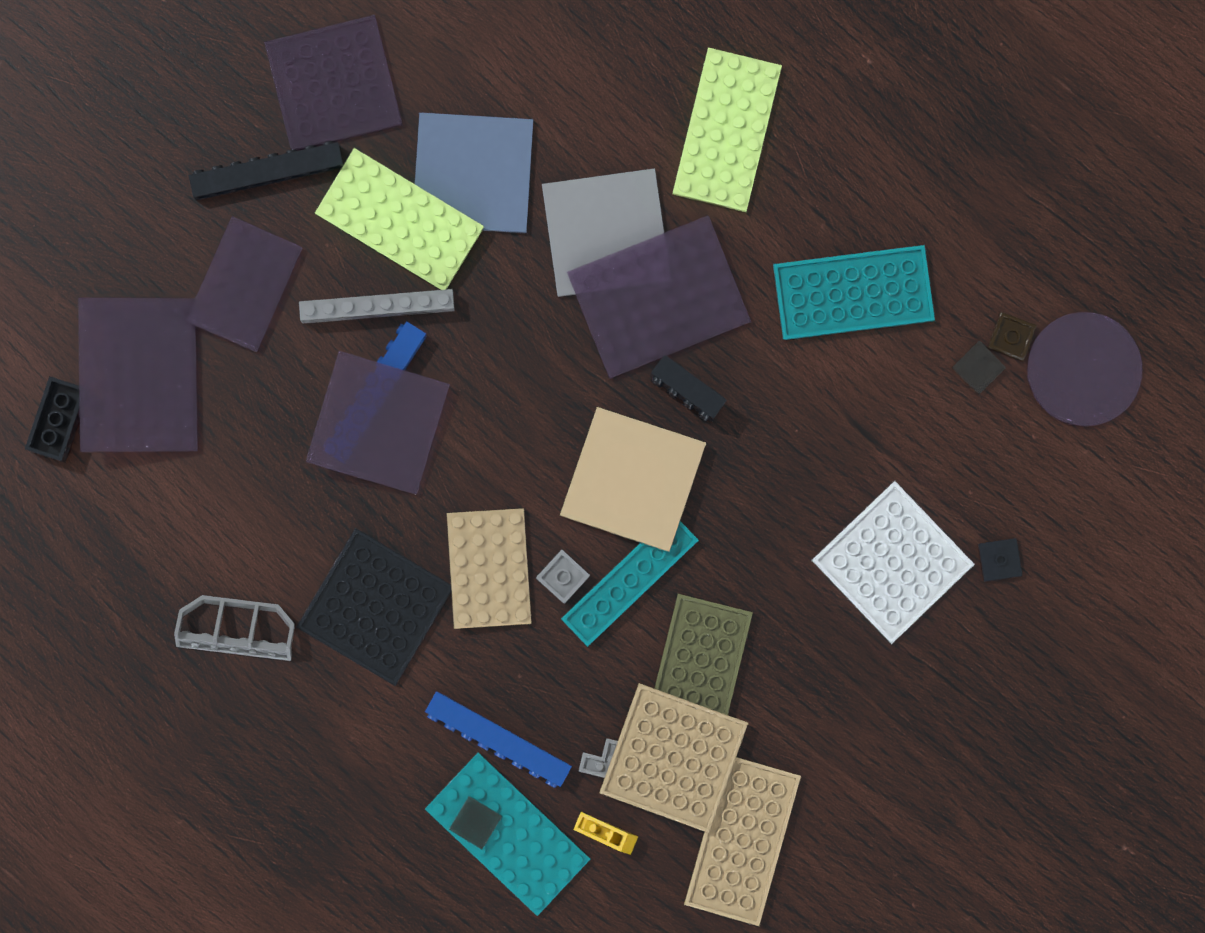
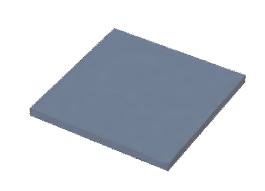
(477, 166)

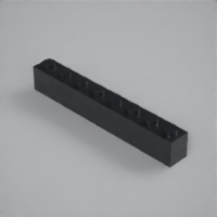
(266, 171)

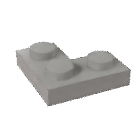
(598, 765)

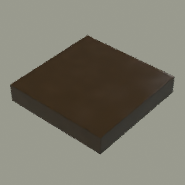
(1012, 336)

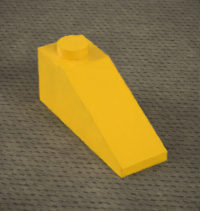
(605, 833)

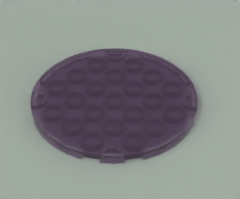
(1084, 369)

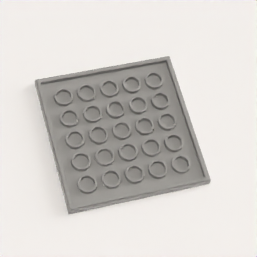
(599, 218)

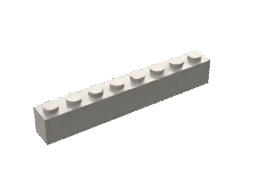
(376, 306)

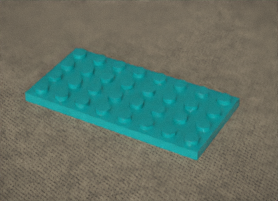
(853, 292)
(524, 848)

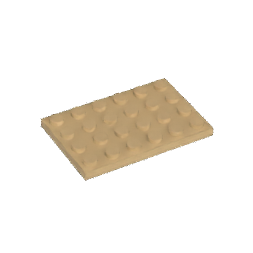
(488, 568)

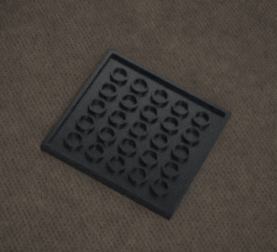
(375, 607)

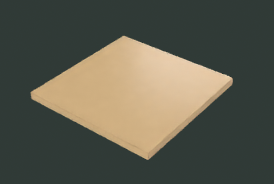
(633, 479)
(673, 758)

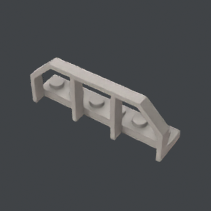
(231, 645)

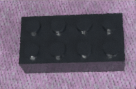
(688, 388)
(55, 420)

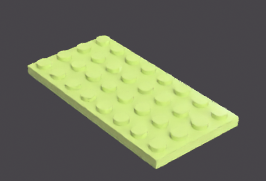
(727, 129)
(399, 219)

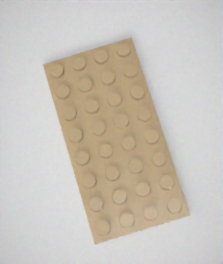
(743, 843)

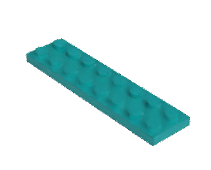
(624, 586)

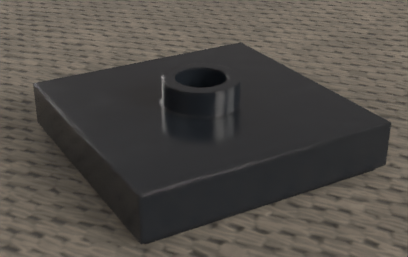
(1000, 559)

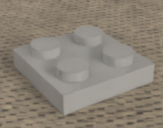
(562, 576)

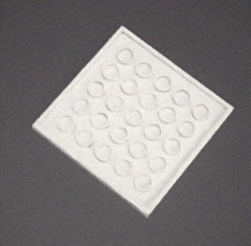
(893, 562)

